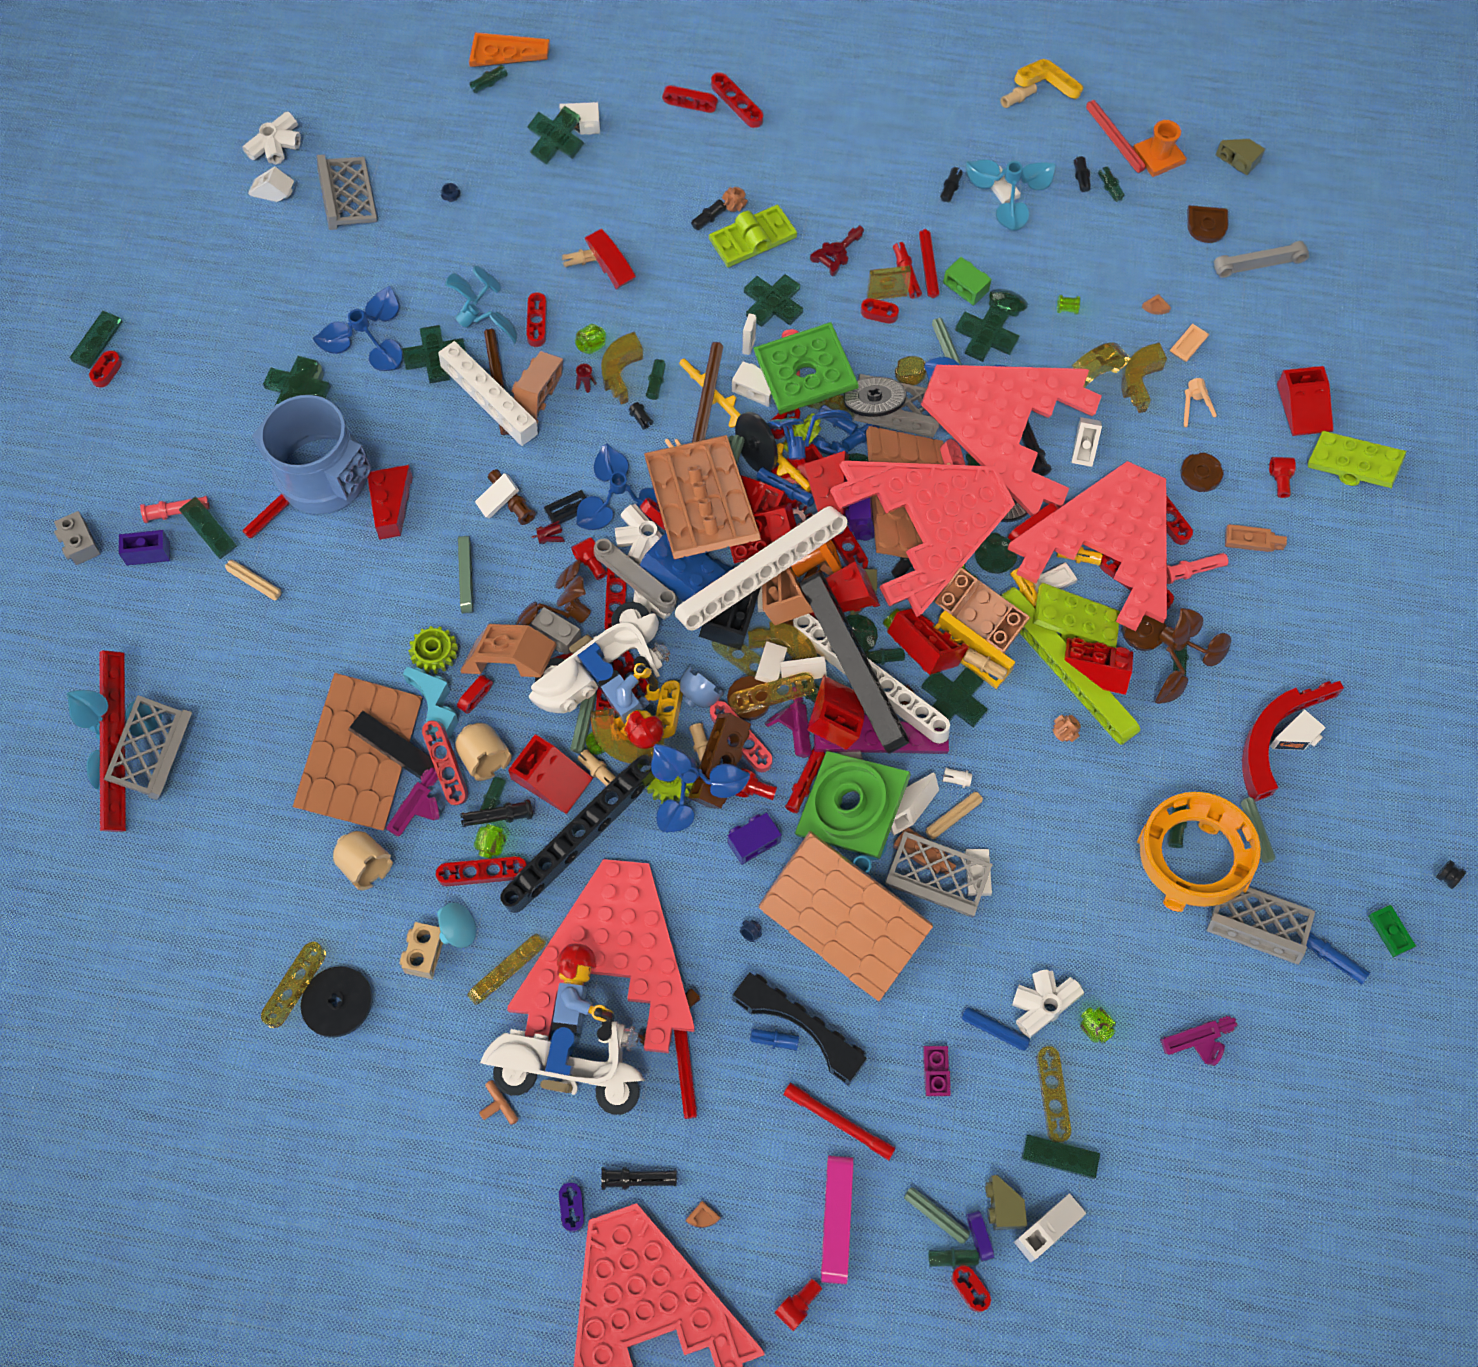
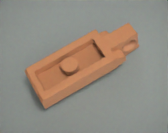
(1253, 538)
(932, 854)

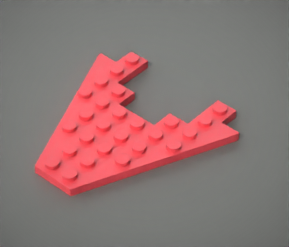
(989, 411)
(949, 507)
(1120, 519)
(628, 933)
(643, 1289)

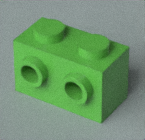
(967, 281)

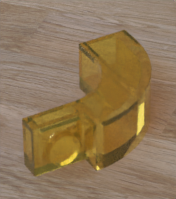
(617, 356)
(1101, 360)
(1143, 362)
(785, 635)
(613, 740)

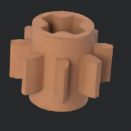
(734, 199)
(1066, 728)

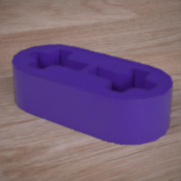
(577, 1207)
(980, 1236)

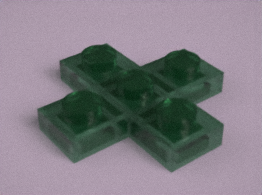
(555, 135)
(773, 300)
(987, 333)
(427, 353)
(297, 381)
(956, 696)

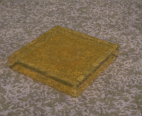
(888, 282)

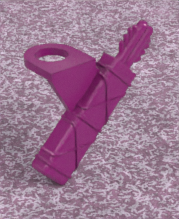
(796, 720)
(416, 804)
(1202, 1039)

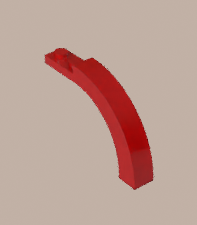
(1255, 757)

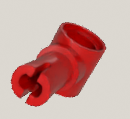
(1282, 469)
(585, 553)
(756, 787)
(795, 1308)

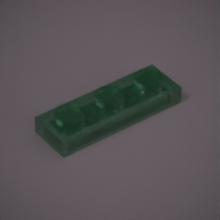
(96, 339)
(207, 527)
(1060, 1156)

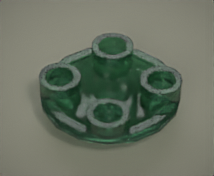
(1008, 301)
(994, 556)
(864, 631)

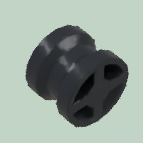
(1451, 874)

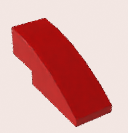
(610, 258)

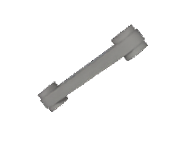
(1226, 265)
(635, 576)

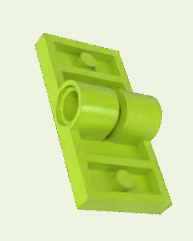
(752, 235)
(1356, 460)
(1076, 616)

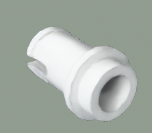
(959, 777)

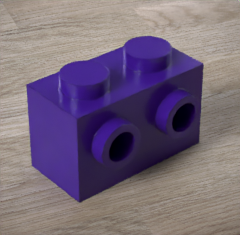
(861, 519)
(144, 547)
(753, 838)

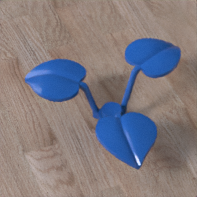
(382, 306)
(796, 445)
(612, 466)
(669, 763)

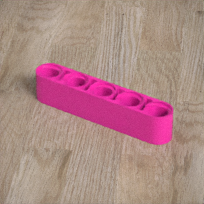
(837, 1220)

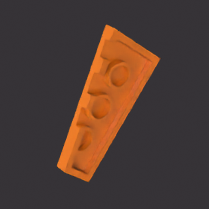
(502, 49)

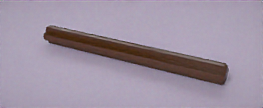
(494, 362)
(707, 392)

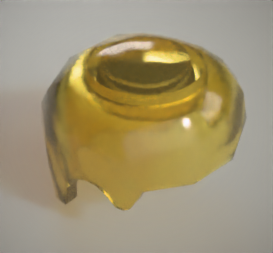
(910, 370)

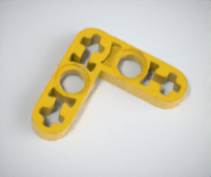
(1052, 73)
(667, 718)

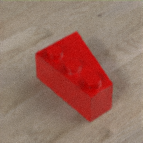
(824, 475)
(389, 497)
(852, 588)
(925, 643)

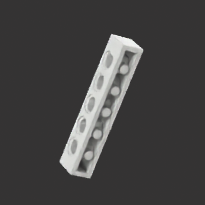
(488, 393)

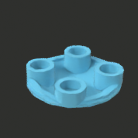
(456, 925)

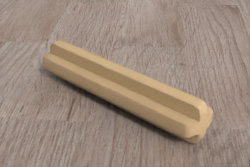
(253, 580)
(954, 815)

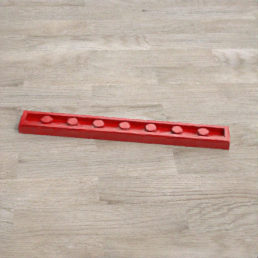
(111, 728)

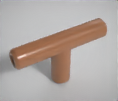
(499, 1103)

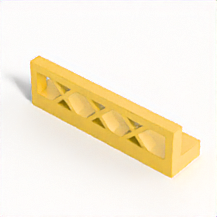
(965, 635)

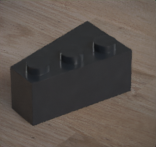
(732, 624)

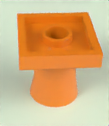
(1160, 151)
(826, 552)

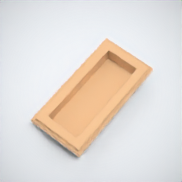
(1189, 343)

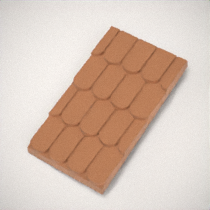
(701, 497)
(895, 530)
(342, 771)
(845, 916)

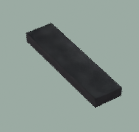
(391, 744)

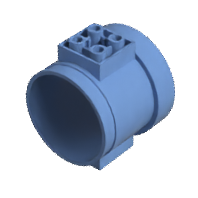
(322, 484)

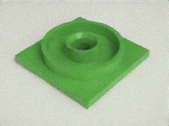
(813, 349)
(870, 822)

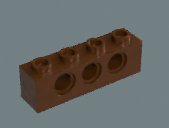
(717, 747)

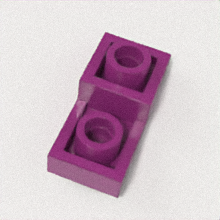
(936, 1071)

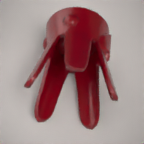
(584, 374)
(545, 533)

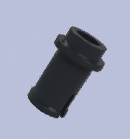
(638, 412)

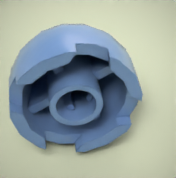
(698, 689)

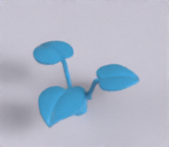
(1037, 175)
(470, 312)
(86, 712)

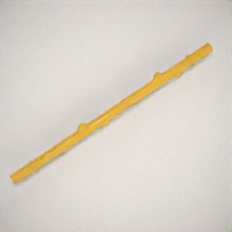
(728, 405)

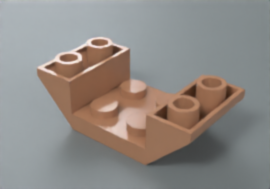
(982, 610)
(510, 645)

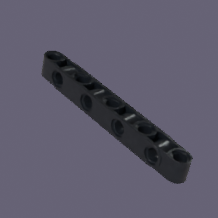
(566, 846)

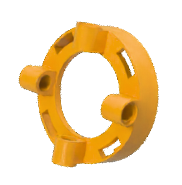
(1214, 815)

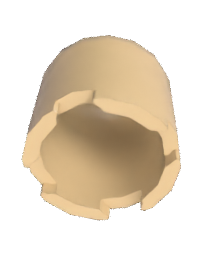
(482, 751)
(361, 859)

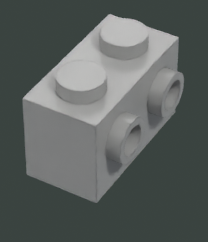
(76, 537)
(556, 629)

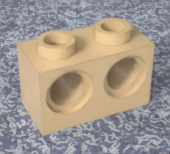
(429, 951)

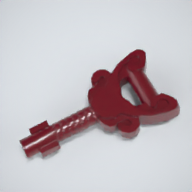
(837, 251)

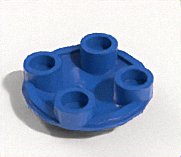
(827, 448)

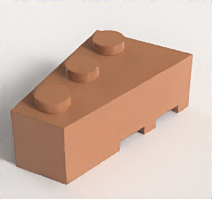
(538, 382)
(784, 598)

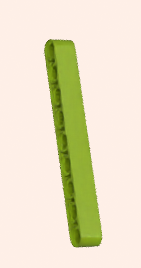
(1052, 649)

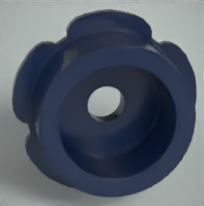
(450, 192)
(750, 930)

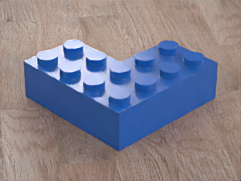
(681, 575)

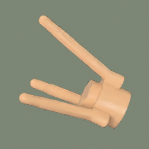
(1198, 391)

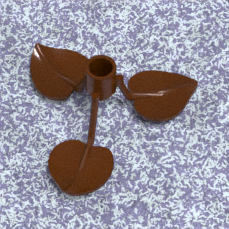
(569, 598)
(1188, 626)

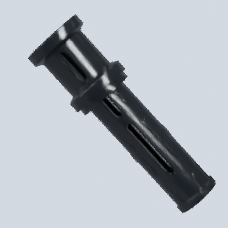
(1040, 465)
(508, 813)
(625, 1178)

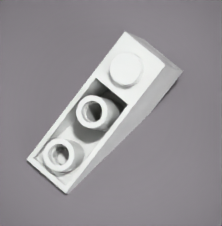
(914, 802)
(1050, 1228)

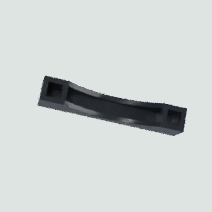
(759, 998)

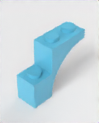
(435, 691)

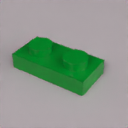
(1392, 931)

